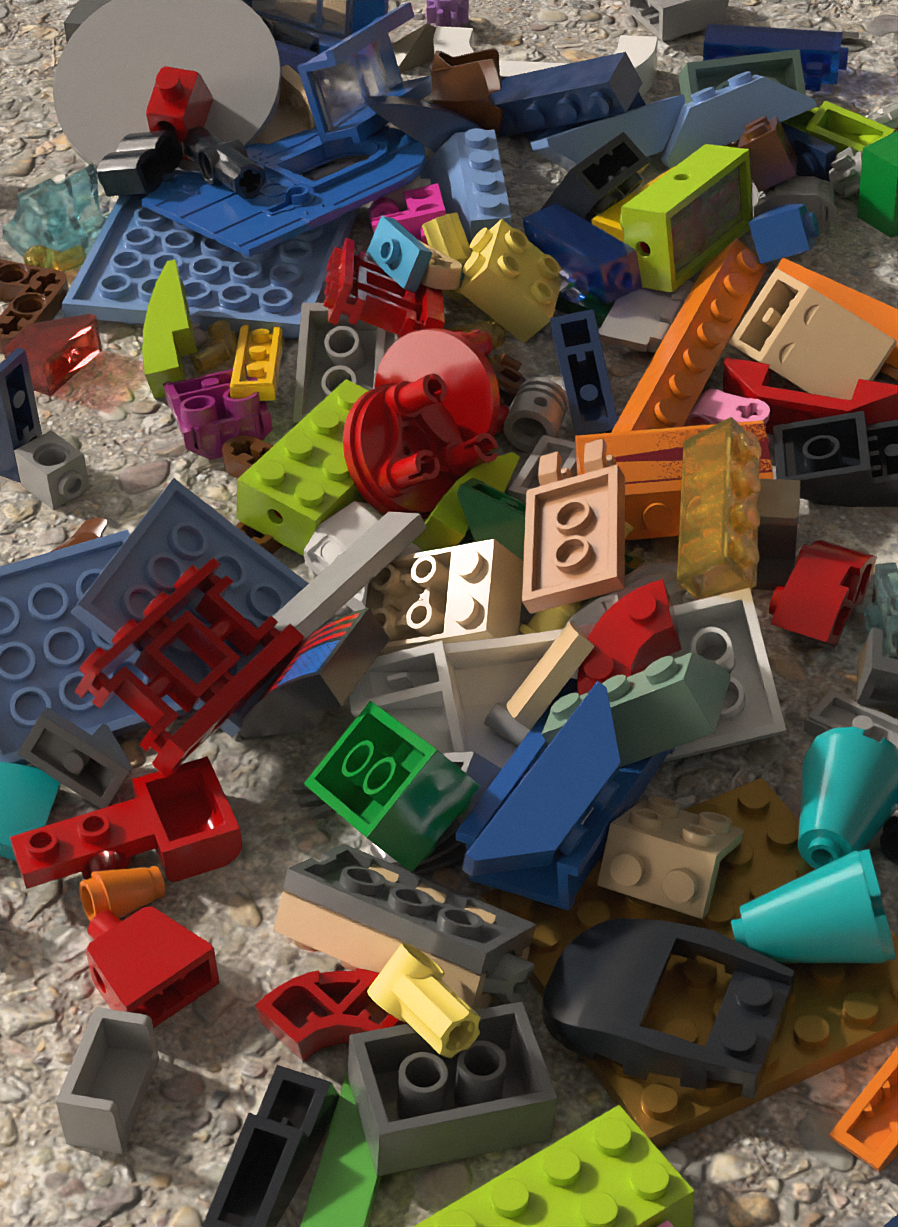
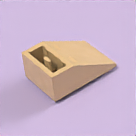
(810, 339)
(448, 595)

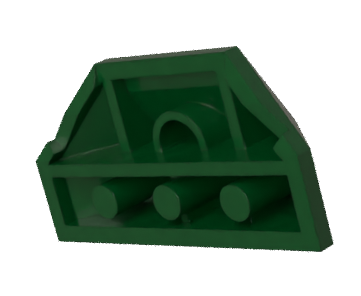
(502, 518)

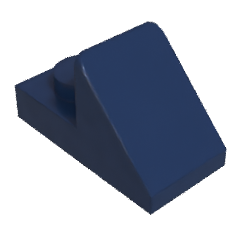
(812, 153)

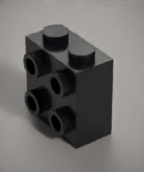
(601, 179)

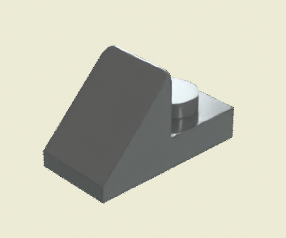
(81, 761)

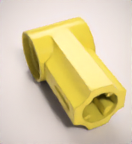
(449, 238)
(415, 993)

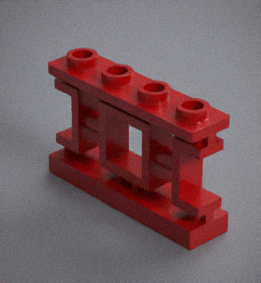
(370, 295)
(218, 690)

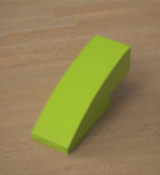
(839, 127)
(167, 331)
(447, 521)

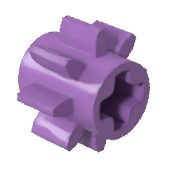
(447, 12)

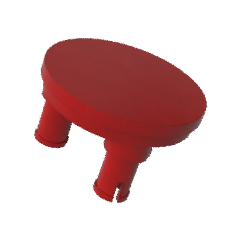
(463, 366)
(408, 447)

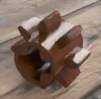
(507, 375)

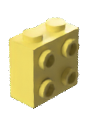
(511, 280)

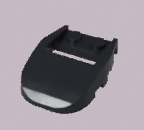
(611, 977)

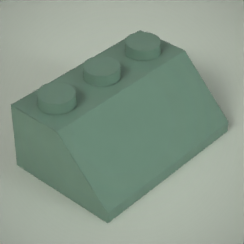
(780, 67)
(656, 707)

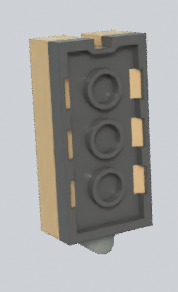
(368, 908)

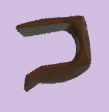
(466, 85)

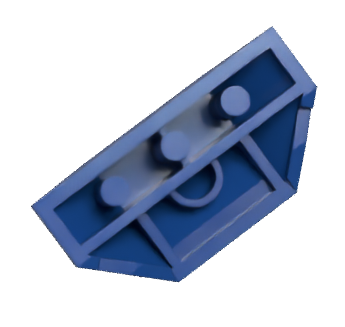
(554, 795)

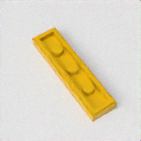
(263, 355)

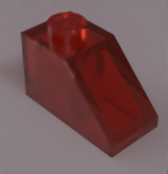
(57, 349)

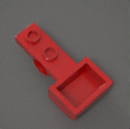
(177, 816)

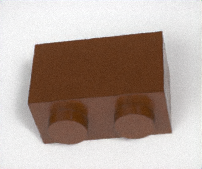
(769, 152)

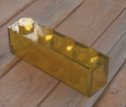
(719, 511)

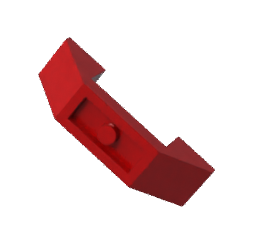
(751, 380)

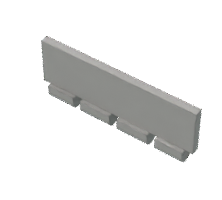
(644, 317)

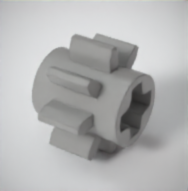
(847, 172)

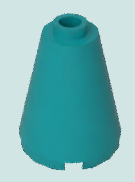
(845, 793)
(821, 917)

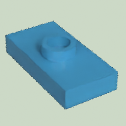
(399, 253)

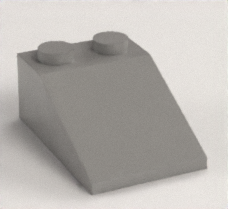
(334, 354)

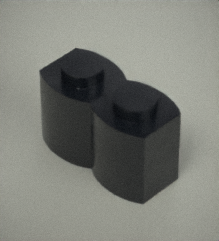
(139, 163)

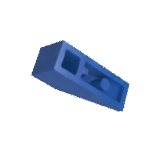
(784, 231)

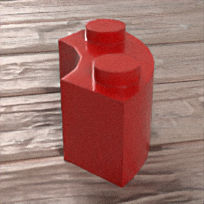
(822, 590)
(631, 636)
(322, 1010)

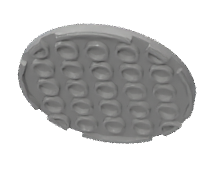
(121, 47)

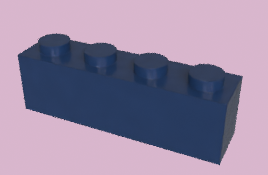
(567, 94)

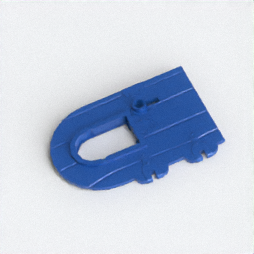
(287, 200)

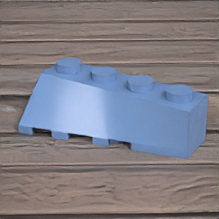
(470, 180)

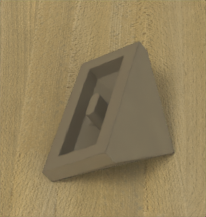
(415, 48)

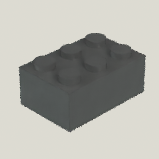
(446, 1109)

